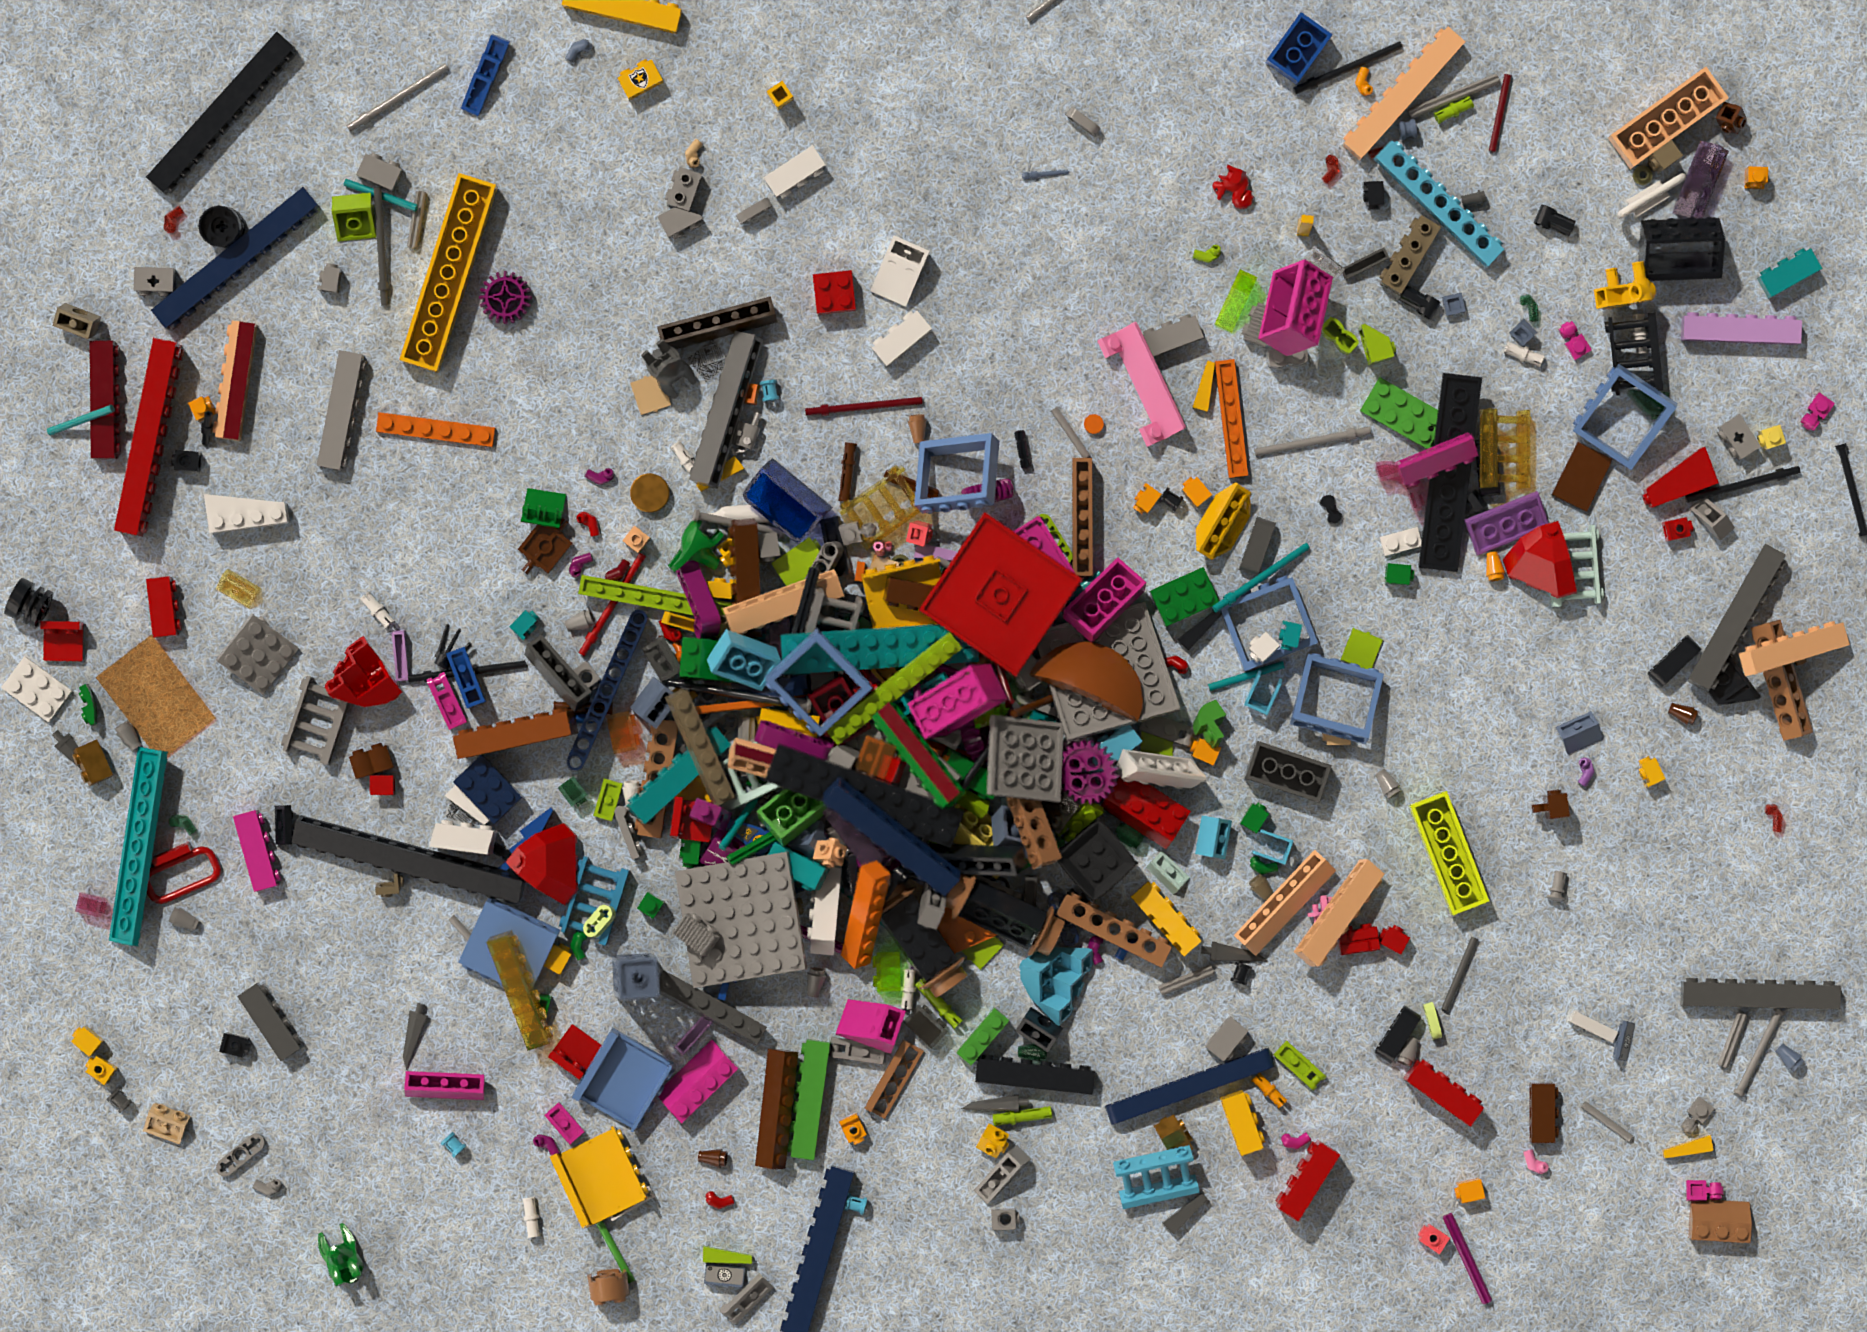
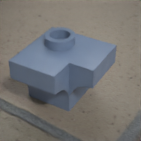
(808, 838)

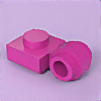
(1577, 345)
(1820, 408)
(1697, 1190)

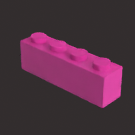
(256, 850)
(444, 1085)

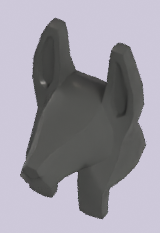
(667, 367)

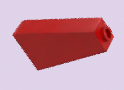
(1685, 478)

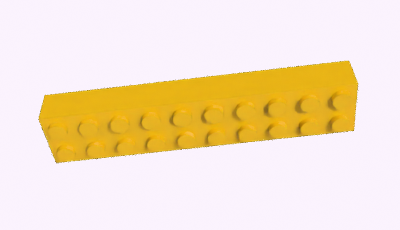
(448, 273)

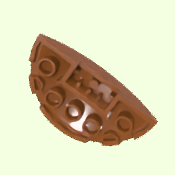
(1094, 673)

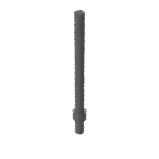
(383, 285)

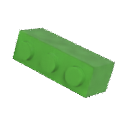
(982, 1036)

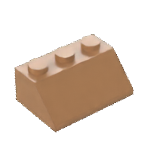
(1720, 1221)

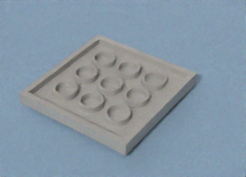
(1025, 759)

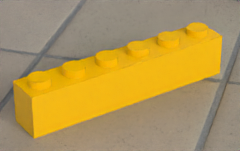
(636, 12)

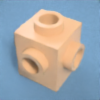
(830, 852)

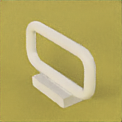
(1650, 197)

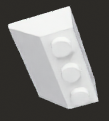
(463, 837)

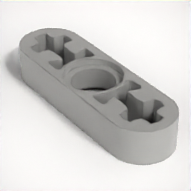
(248, 1141)

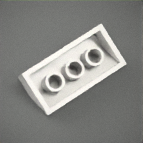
(1159, 769)

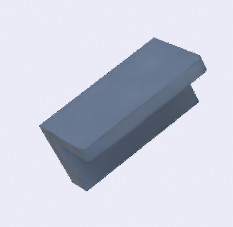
(1579, 732)

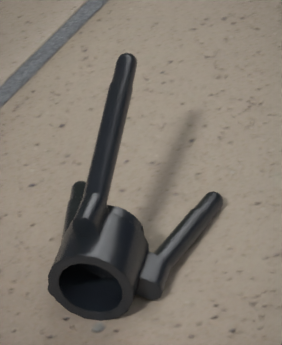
(441, 657)

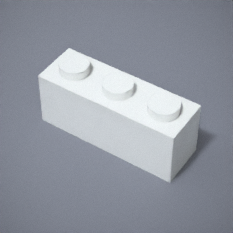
(795, 172)
(901, 338)

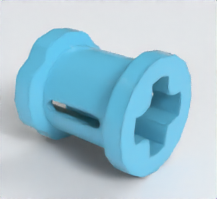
(769, 390)
(453, 1144)
(855, 1204)

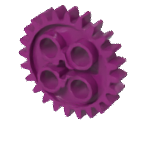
(1090, 790)

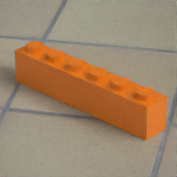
(865, 914)

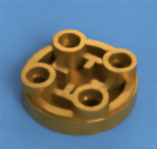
(649, 492)

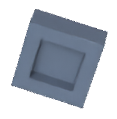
(1453, 304)
(1523, 332)

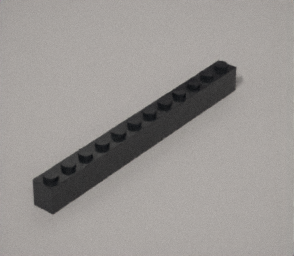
(408, 859)

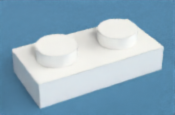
(1400, 541)

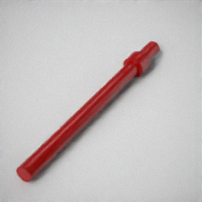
(591, 638)

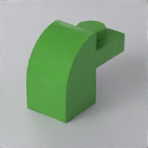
(1207, 722)

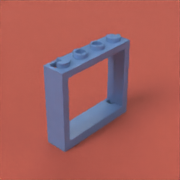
(1601, 391)
(952, 446)
(1263, 589)
(840, 659)
(1330, 727)

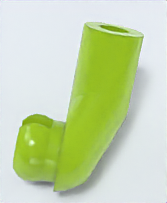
(1209, 255)

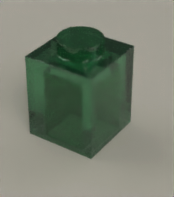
(573, 792)

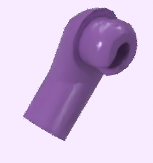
(1587, 770)

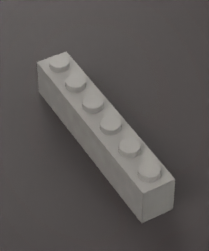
(340, 410)

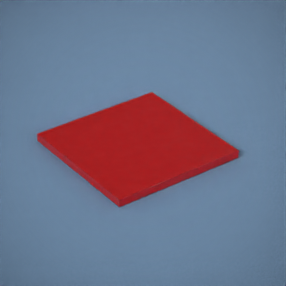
(1000, 594)

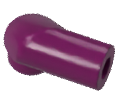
(601, 477)
(577, 564)
(1094, 944)
(546, 1142)

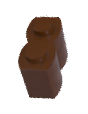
(371, 761)

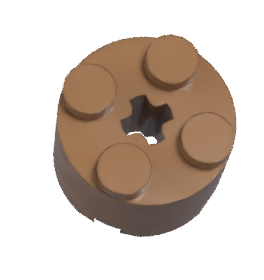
(608, 1286)

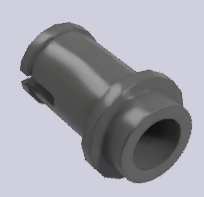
(1473, 199)

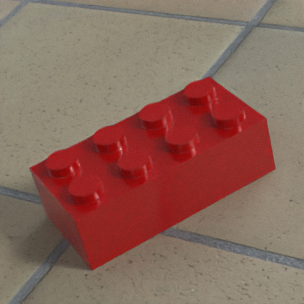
(1146, 810)
(1444, 1093)
(1307, 1180)

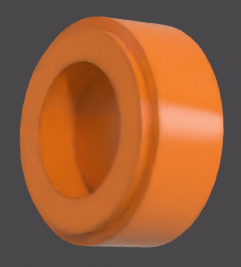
(1093, 424)

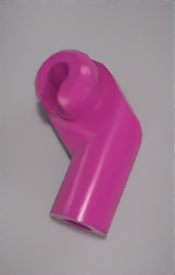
(1295, 1143)

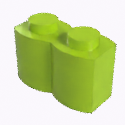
(1343, 339)

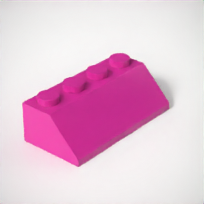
(1437, 458)
(697, 1081)

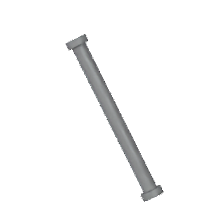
(697, 515)
(1759, 1052)

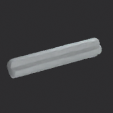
(416, 221)
(1186, 980)
(1732, 1039)

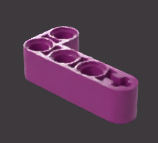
(700, 600)
(772, 734)

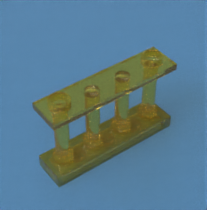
(1489, 448)
(885, 526)

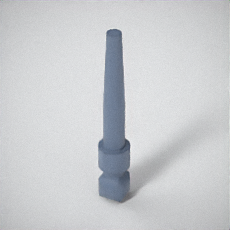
(1034, 174)

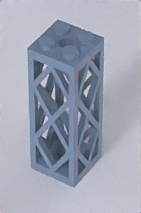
(646, 983)

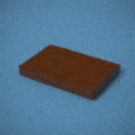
(1581, 476)

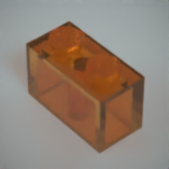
(622, 732)

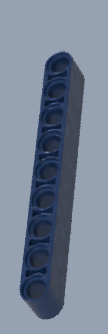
(605, 700)
(1190, 1086)

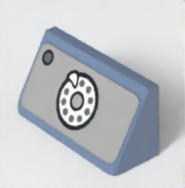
(1623, 1040)
(724, 1275)

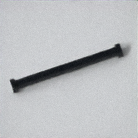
(1852, 489)

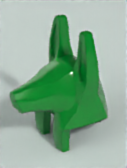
(696, 547)
(342, 1259)

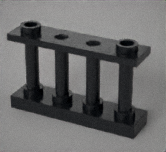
(1650, 342)

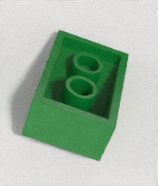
(694, 660)

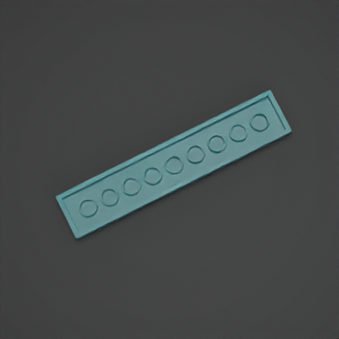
(872, 648)
(138, 846)

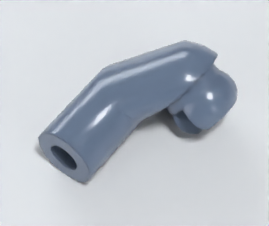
(576, 47)

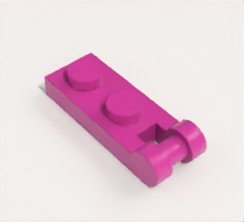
(447, 701)

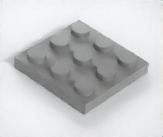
(257, 654)

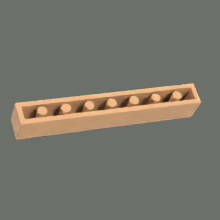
(1403, 93)

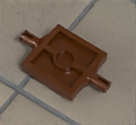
(545, 547)

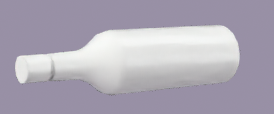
(740, 512)

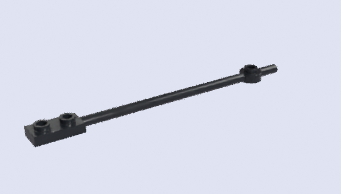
(901, 874)

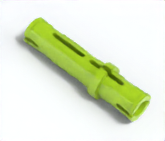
(943, 1008)
(1022, 1116)

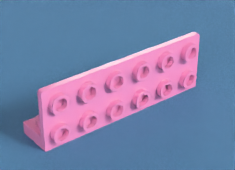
(1147, 380)

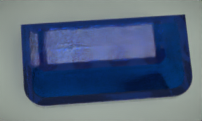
(786, 501)

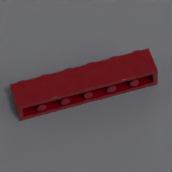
(102, 394)

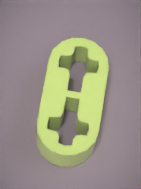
(598, 917)
(1432, 1021)

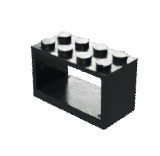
(1682, 265)

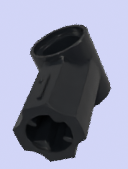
(1552, 220)
(1421, 303)

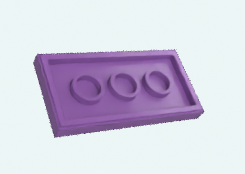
(1506, 523)

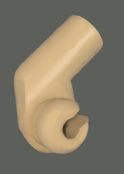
(691, 154)

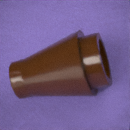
(1683, 713)
(715, 1158)

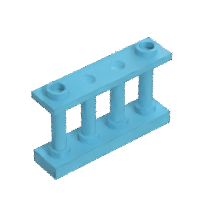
(1158, 1191)

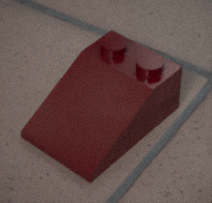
(830, 698)

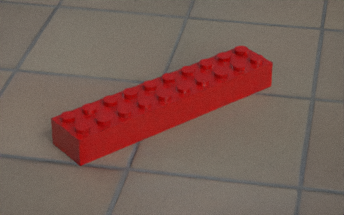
(148, 437)

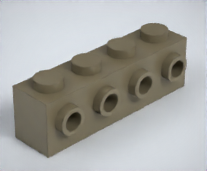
(1410, 254)

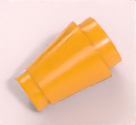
(1494, 567)

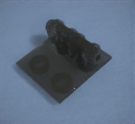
(1060, 813)

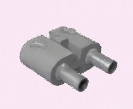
(746, 434)

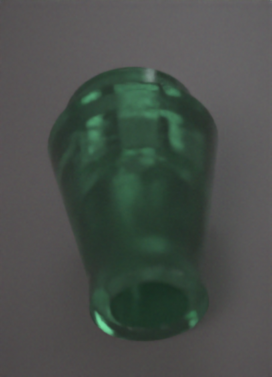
(1032, 1051)

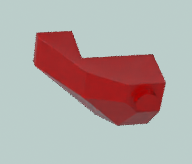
(1542, 561)
(362, 677)
(549, 862)

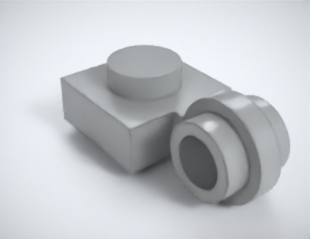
(852, 532)
(1699, 1110)

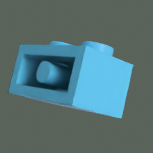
(1211, 839)

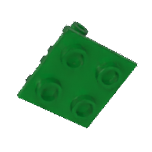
(543, 508)

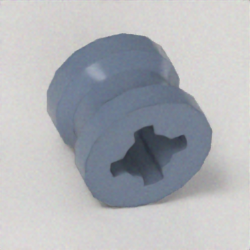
(1407, 129)

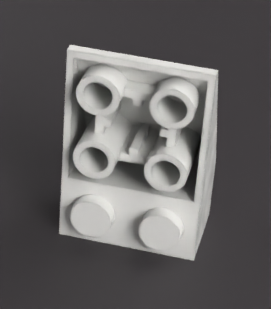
(900, 271)

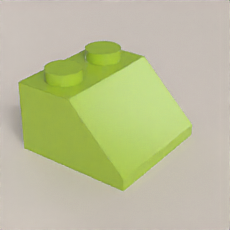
(353, 217)
(1376, 345)

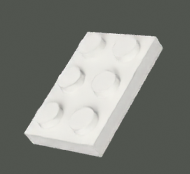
(36, 689)

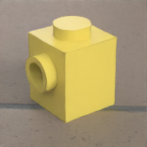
(1771, 437)

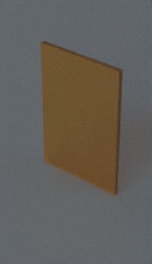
(155, 696)

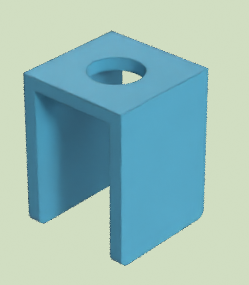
(1258, 705)
(1287, 850)

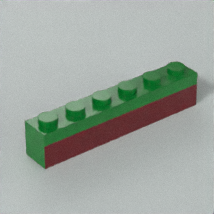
(918, 755)

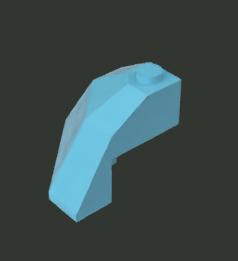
(1056, 979)

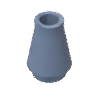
(1789, 1057)

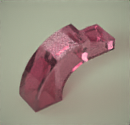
(1388, 471)

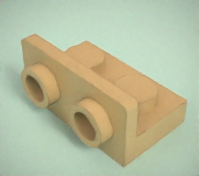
(166, 1123)

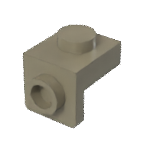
(387, 889)

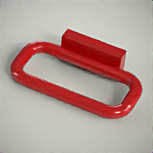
(178, 855)

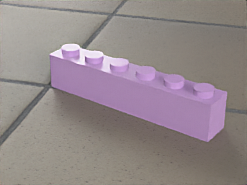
(1741, 330)

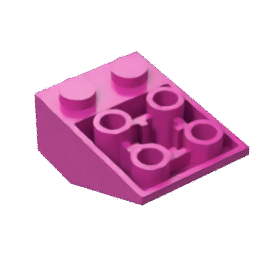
(871, 1024)

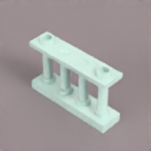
(1597, 592)
(742, 796)

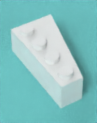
(236, 513)
(825, 914)

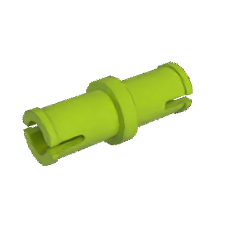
(1453, 110)

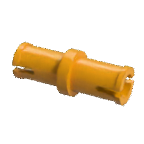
(1269, 1090)

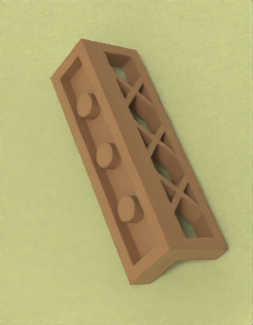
(885, 1079)

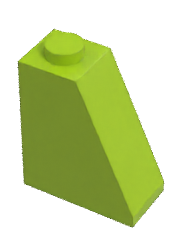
(796, 563)

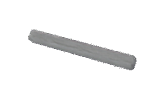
(1453, 96)

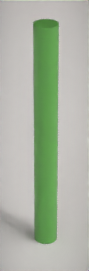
(614, 1250)

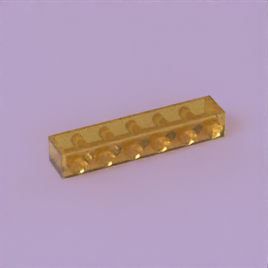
(519, 990)

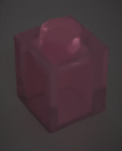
(91, 904)

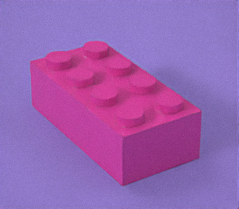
(1104, 600)

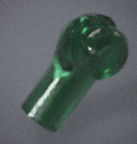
(1532, 306)
(182, 821)

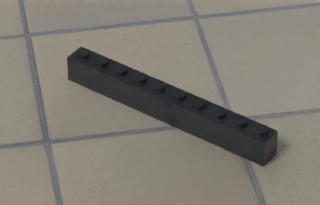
(221, 113)

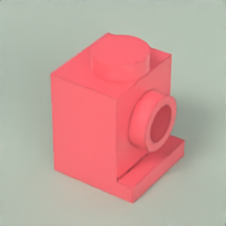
(919, 533)
(1441, 1241)

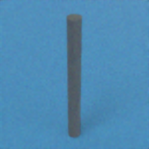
(1459, 974)

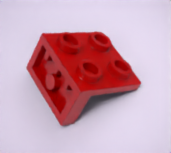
(62, 640)
(686, 828)
(575, 1051)

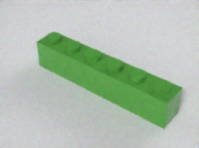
(810, 1099)

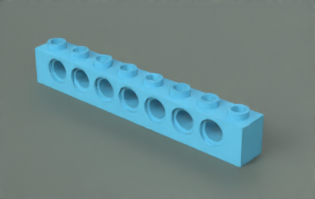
(1428, 201)

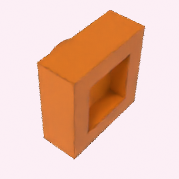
(752, 395)
(860, 569)

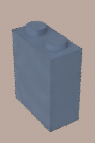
(652, 703)

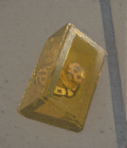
(238, 588)

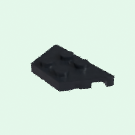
(1733, 686)

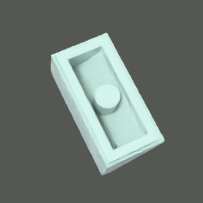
(1167, 872)

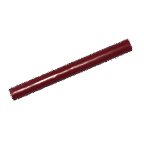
(1500, 112)

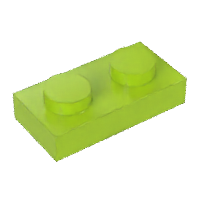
(608, 799)

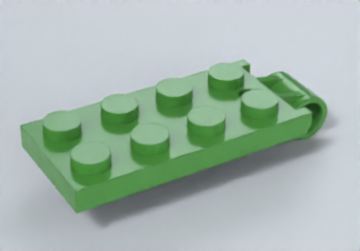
(1401, 413)

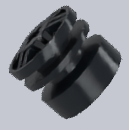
(210, 224)
(26, 602)

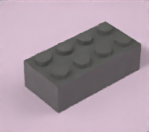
(1287, 771)

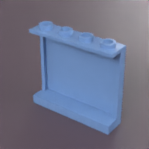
(496, 918)
(624, 1079)

